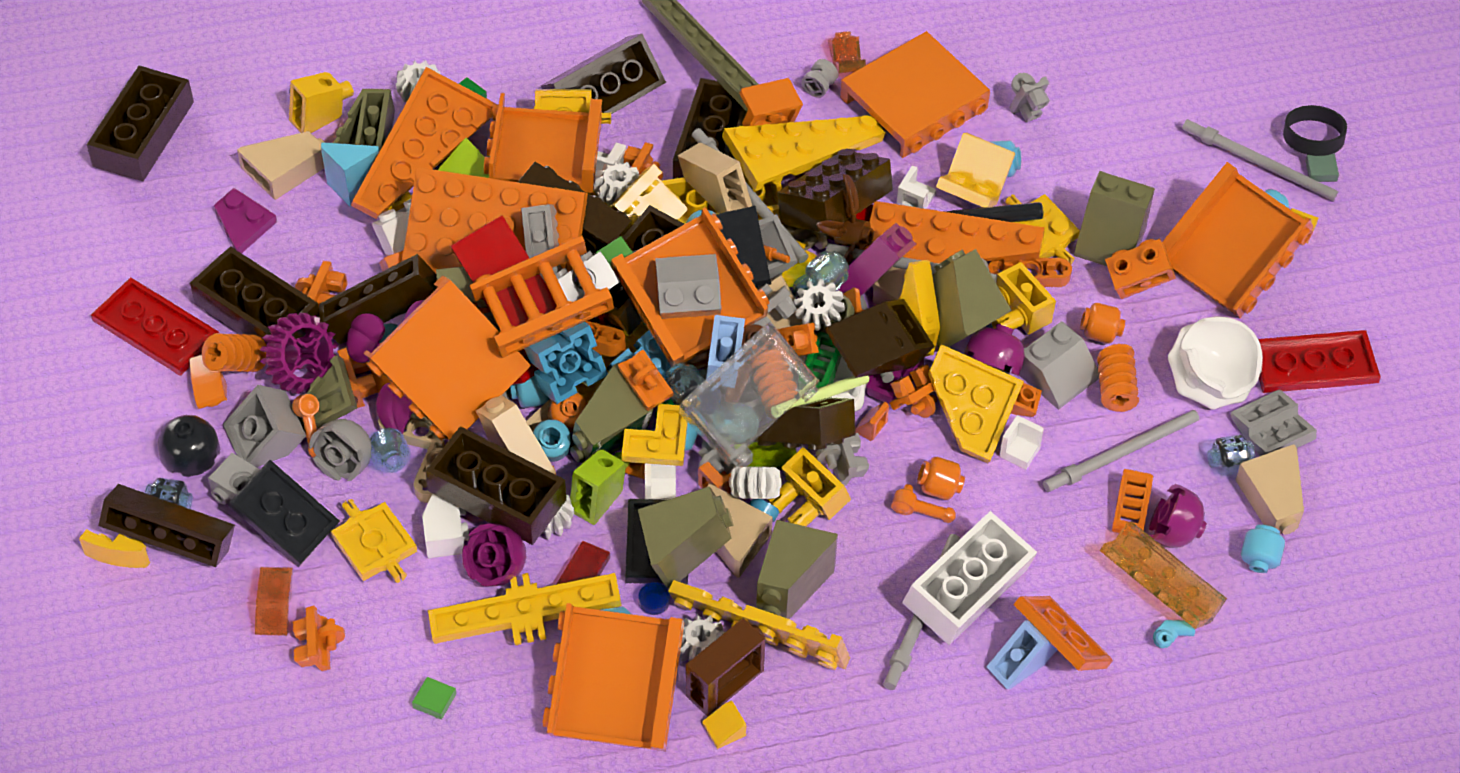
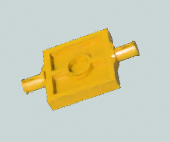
(566, 100)
(1058, 228)
(374, 541)

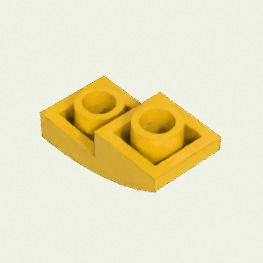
(120, 552)

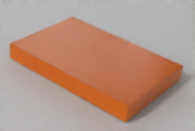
(1063, 632)

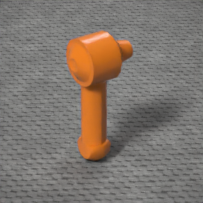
(306, 407)
(906, 502)

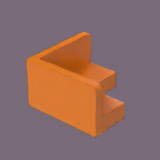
(771, 103)

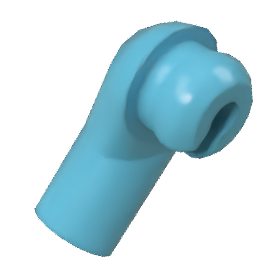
(1170, 630)

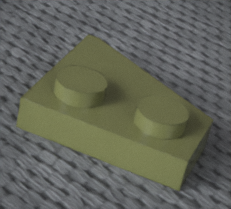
(333, 394)

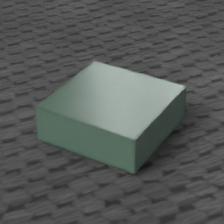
(1322, 168)

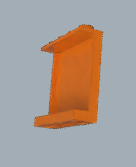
(917, 92)
(550, 137)
(1235, 241)
(689, 336)
(446, 360)
(614, 678)

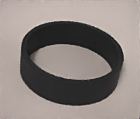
(1314, 147)

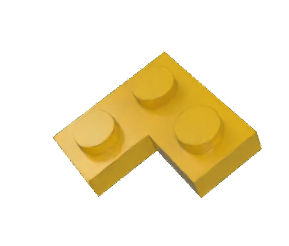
(661, 446)

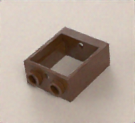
(725, 666)

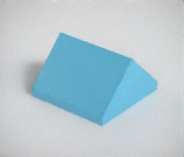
(347, 167)

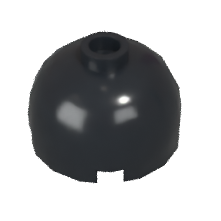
(188, 445)

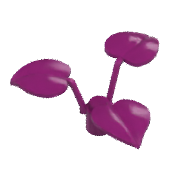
(365, 335)

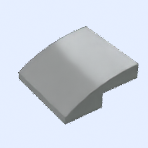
(1273, 423)

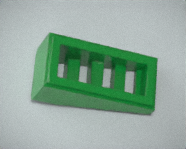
(830, 368)

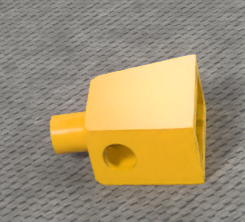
(317, 101)

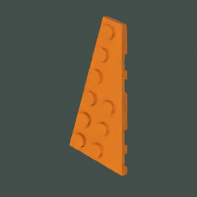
(424, 135)
(946, 233)

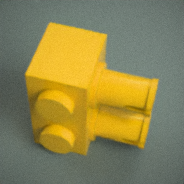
(1028, 299)
(817, 484)

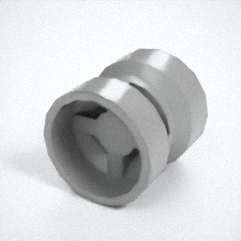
(817, 82)

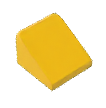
(725, 725)

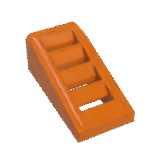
(1134, 484)

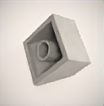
(688, 286)
(1059, 365)
(264, 426)

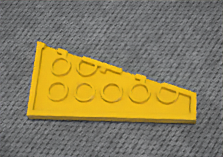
(795, 147)
(776, 629)

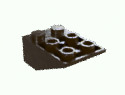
(881, 339)
(813, 424)

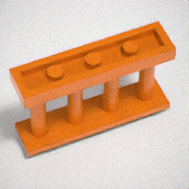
(540, 325)

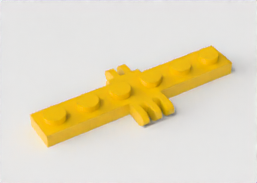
(522, 608)

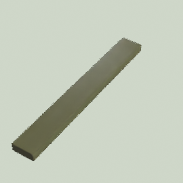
(702, 46)

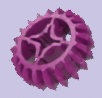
(288, 353)

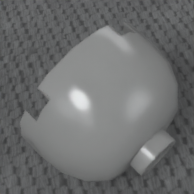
(341, 449)

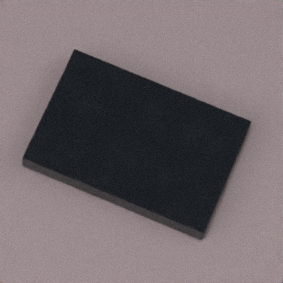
(744, 230)
(283, 513)
(637, 557)

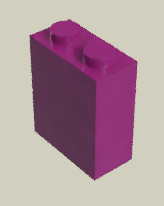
(878, 259)

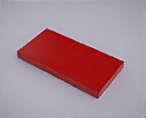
(494, 250)
(153, 325)
(1317, 361)

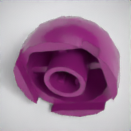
(997, 348)
(1178, 518)
(494, 555)

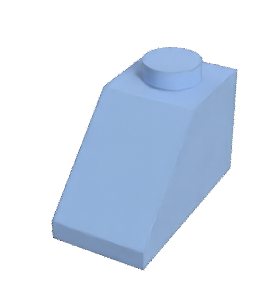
(725, 340)
(1021, 655)

